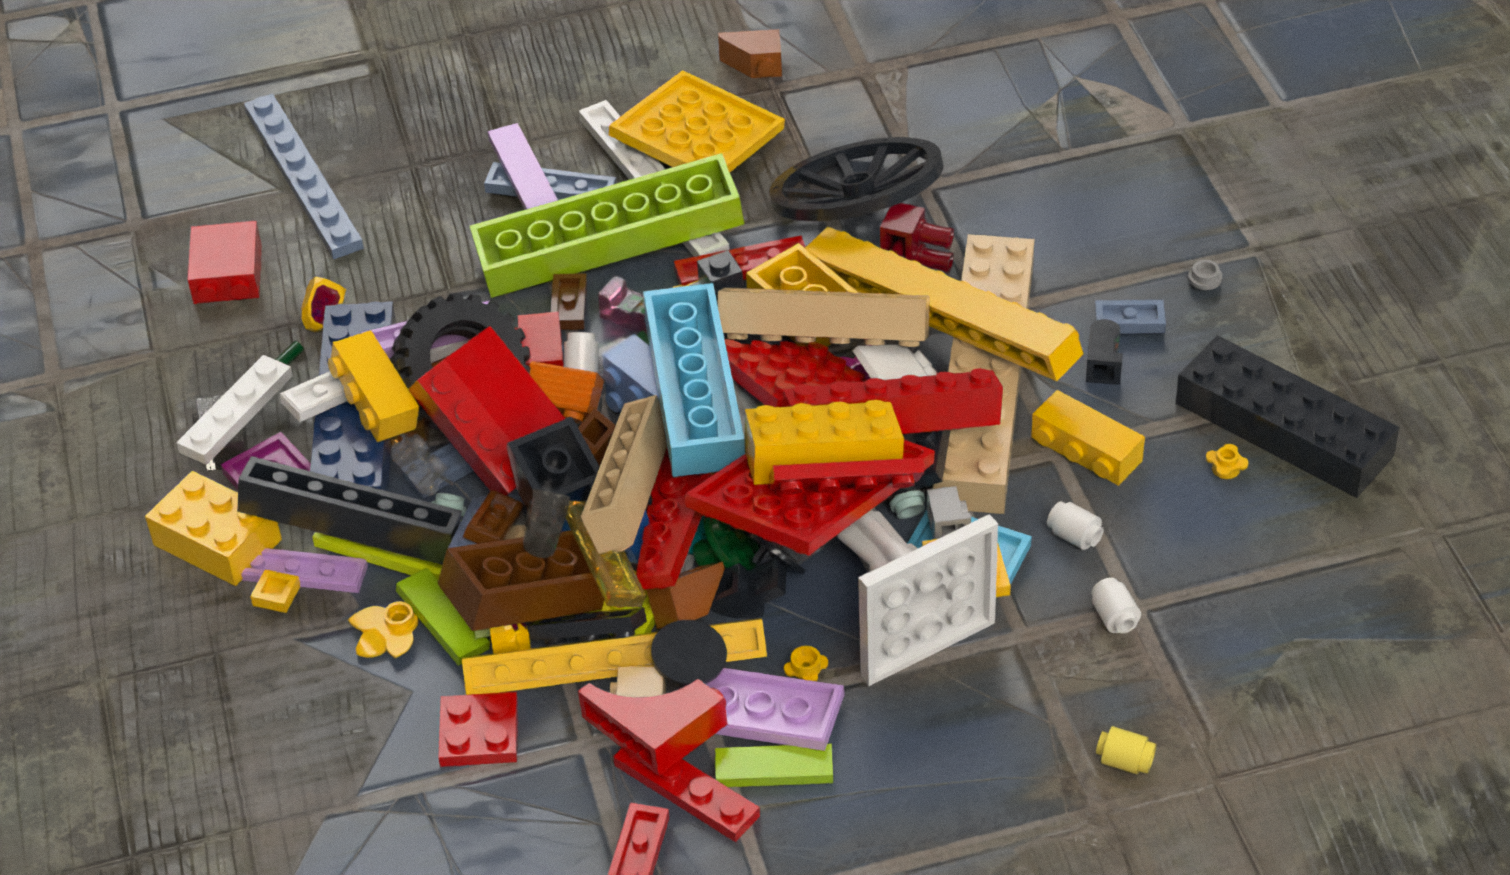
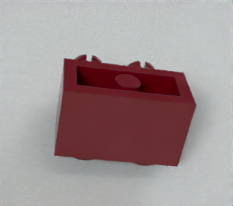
(906, 233)

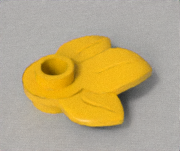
(385, 629)

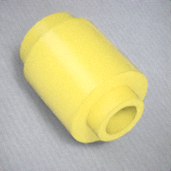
(1126, 750)

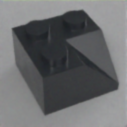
(553, 461)

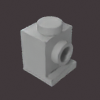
(946, 511)

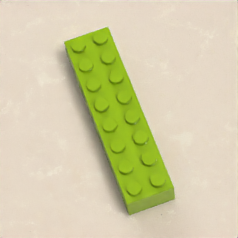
(607, 225)

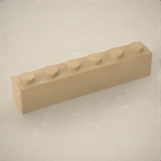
(824, 315)
(626, 476)

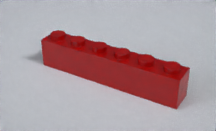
(918, 402)

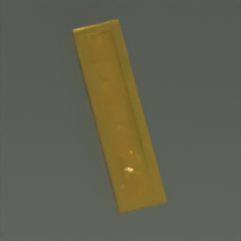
(610, 569)

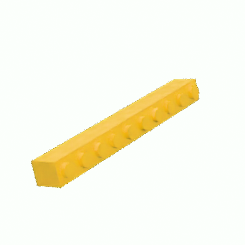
(954, 305)

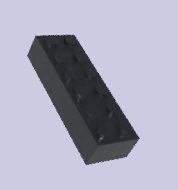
(1287, 416)

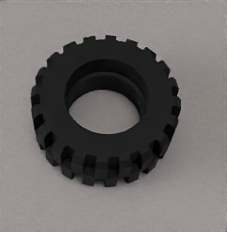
(450, 317)

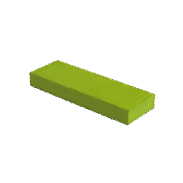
(440, 616)
(773, 766)

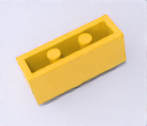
(373, 386)
(1087, 437)

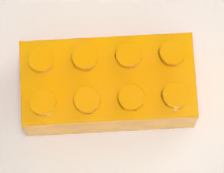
(820, 435)

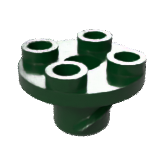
(724, 545)

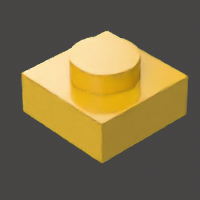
(275, 591)

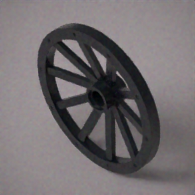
(860, 191)

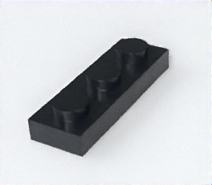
(588, 625)

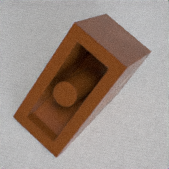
(752, 52)
(690, 596)

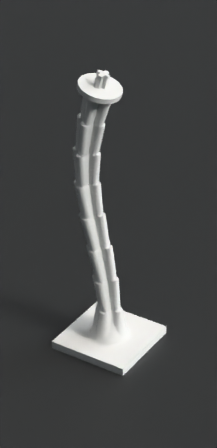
(915, 596)

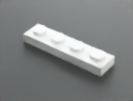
(234, 409)

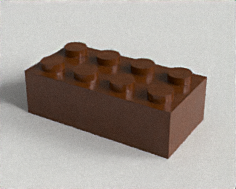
(507, 586)

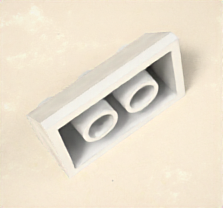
(893, 361)

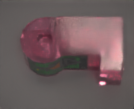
(622, 306)

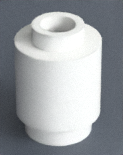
(581, 351)
(1075, 525)
(1115, 606)

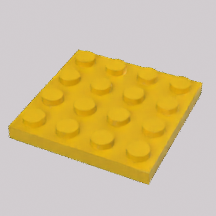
(695, 121)

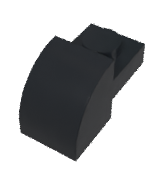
(745, 592)

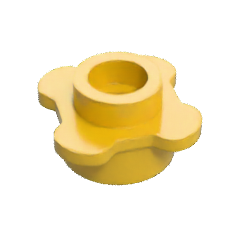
(1226, 461)
(806, 663)

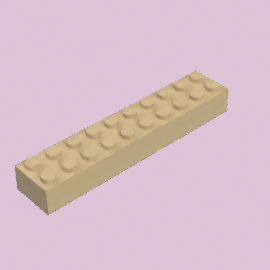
(981, 456)

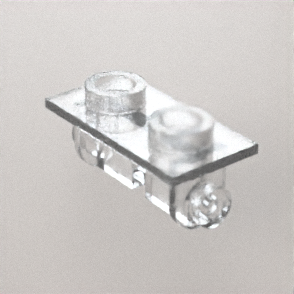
(429, 469)

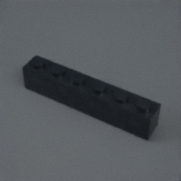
(347, 510)

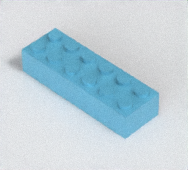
(693, 379)

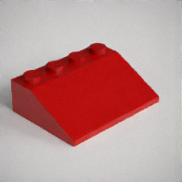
(482, 403)

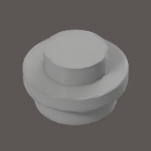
(1205, 275)

